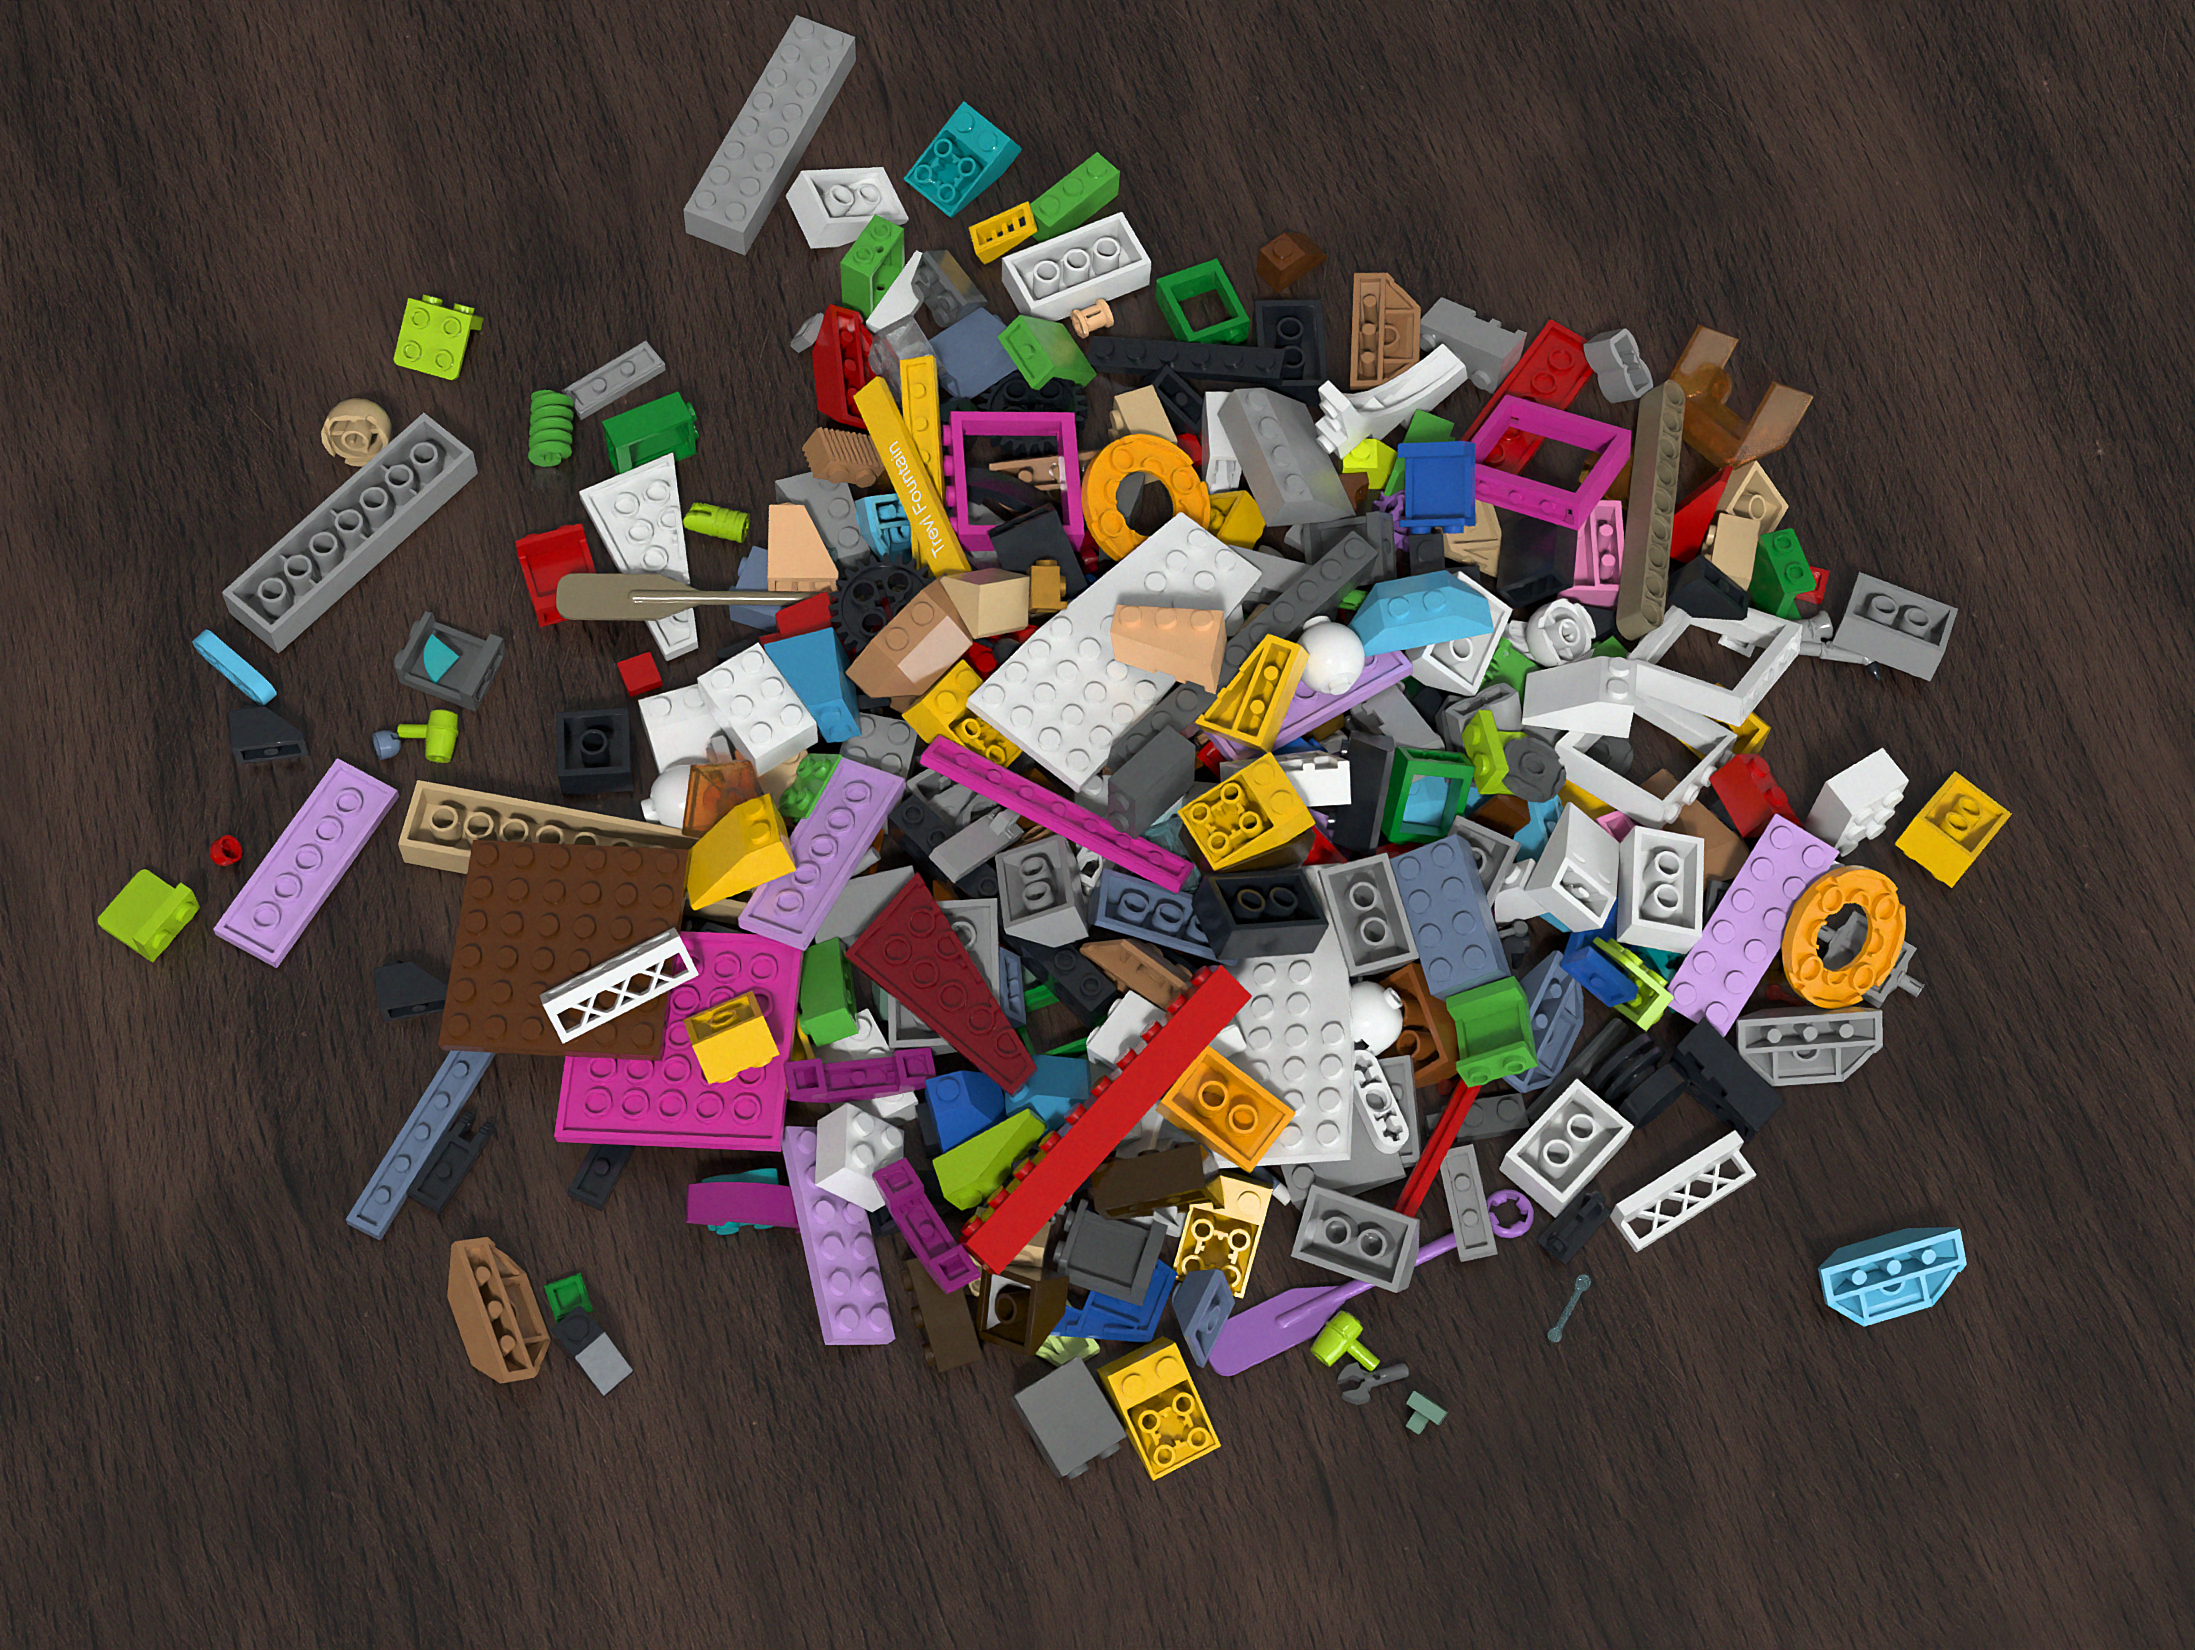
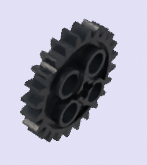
(1016, 395)
(853, 616)

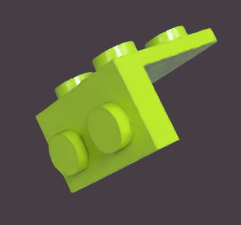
(435, 336)
(1485, 750)
(149, 914)
(1651, 995)

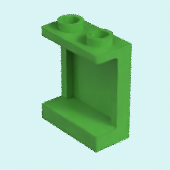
(1045, 351)
(1492, 1031)

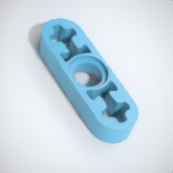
(234, 668)

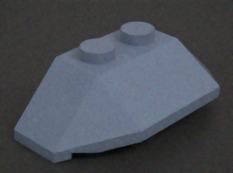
(1556, 1020)

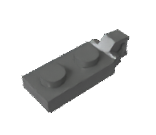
(1488, 1118)

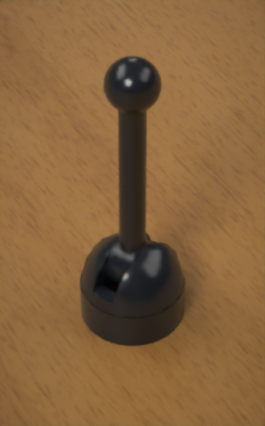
(1001, 649)

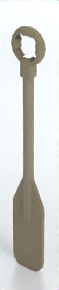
(653, 597)

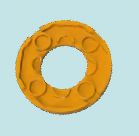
(1146, 455)
(1878, 954)

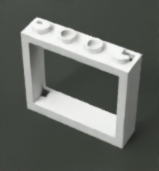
(1775, 634)
(1629, 798)

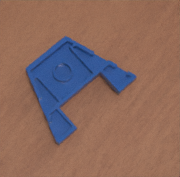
(1117, 1319)

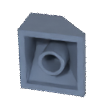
(1202, 1310)

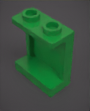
(1780, 574)

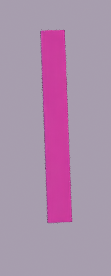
(1056, 814)

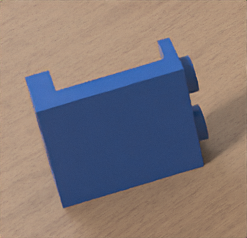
(1439, 486)
(1595, 968)

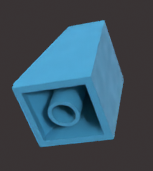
(816, 671)

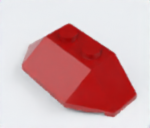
(842, 364)

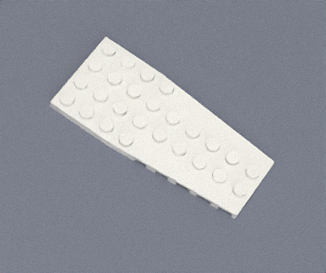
(1063, 688)
(1301, 1044)

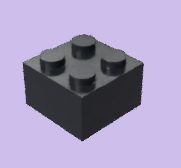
(594, 751)

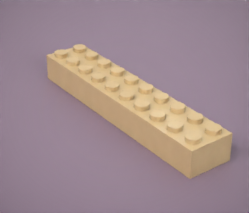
(448, 819)

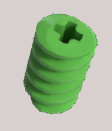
(550, 428)

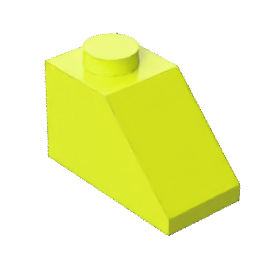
(1370, 457)

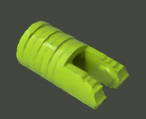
(718, 522)

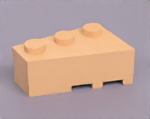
(1172, 641)

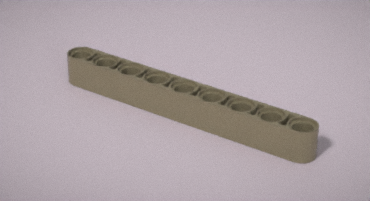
(1651, 511)

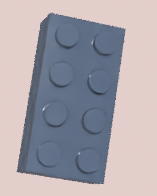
(1450, 917)

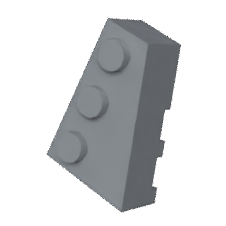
(1481, 346)
(832, 514)
(1276, 578)
(1394, 716)

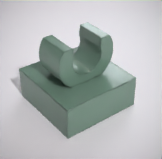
(1425, 1410)

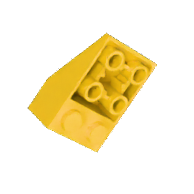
(945, 713)
(1246, 814)
(1226, 1236)
(1159, 1407)

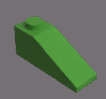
(1422, 429)

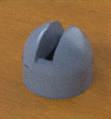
(386, 744)

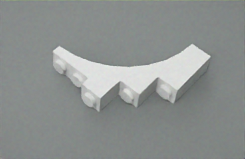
(1379, 410)

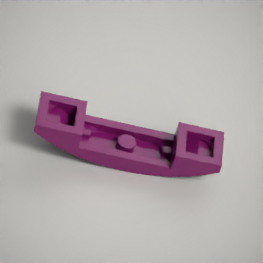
(859, 1078)
(741, 1203)
(923, 1228)

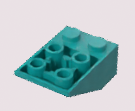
(962, 161)

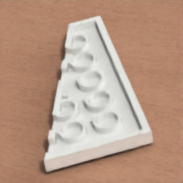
(644, 535)

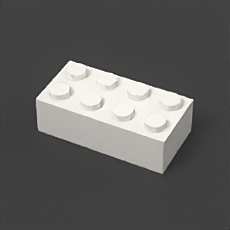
(1076, 269)

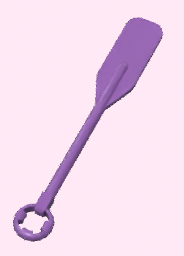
(1304, 1311)

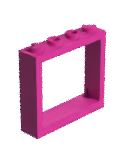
(1017, 424)
(1539, 498)

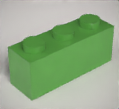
(1075, 198)
(827, 994)

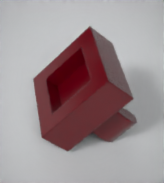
(1088, 554)

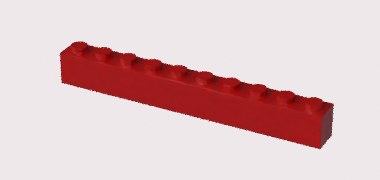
(1103, 1119)

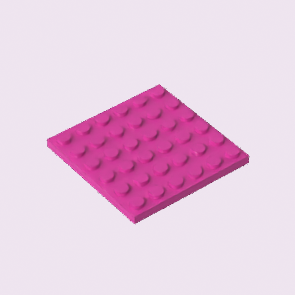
(670, 1098)

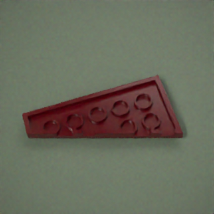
(929, 972)

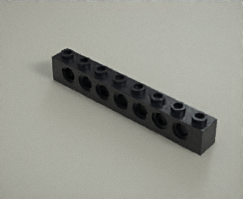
(1059, 968)

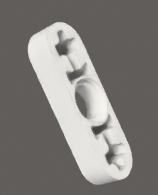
(1375, 1128)

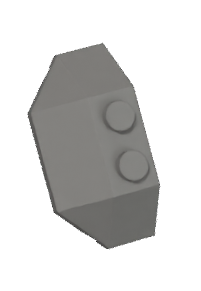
(1808, 1042)

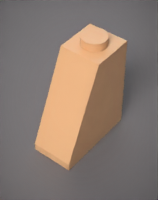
(797, 553)

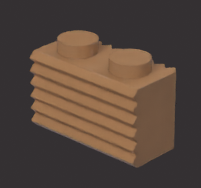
(843, 457)

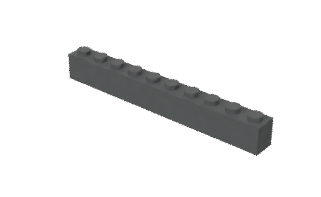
(1307, 598)

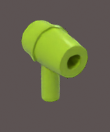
(439, 734)
(1340, 1336)

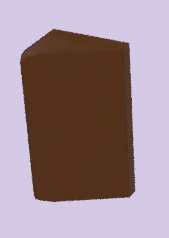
(1503, 814)

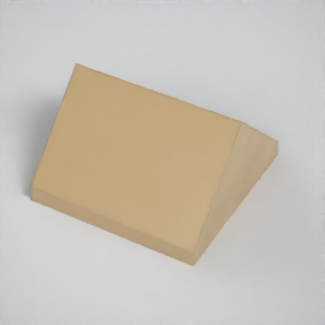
(990, 600)

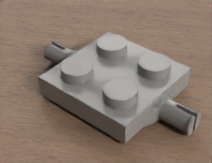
(1846, 945)

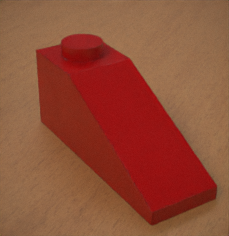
(1695, 514)

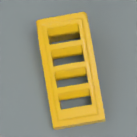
(991, 227)

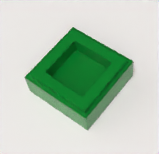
(567, 1295)

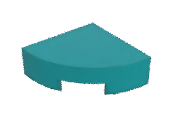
(438, 659)

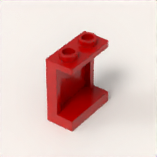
(546, 560)

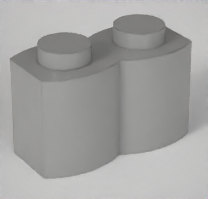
(1618, 365)
(1499, 698)

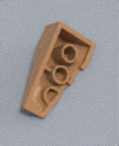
(1723, 849)

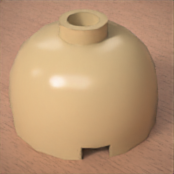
(356, 431)

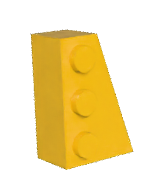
(1258, 696)

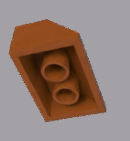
(1427, 1028)

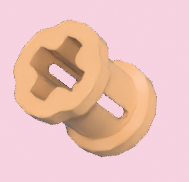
(1092, 318)

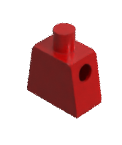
(801, 619)

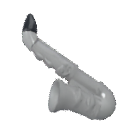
(1811, 644)

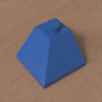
(963, 1106)

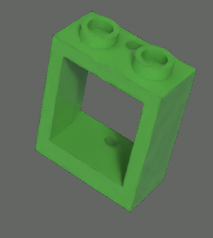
(872, 263)

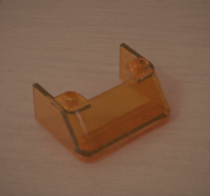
(1713, 426)

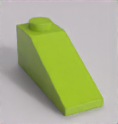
(985, 1161)

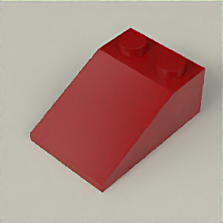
(1752, 794)

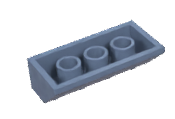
(1148, 913)

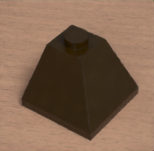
(1020, 1306)

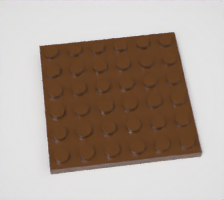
(545, 917)

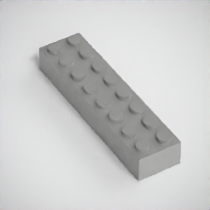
(770, 135)
(350, 533)

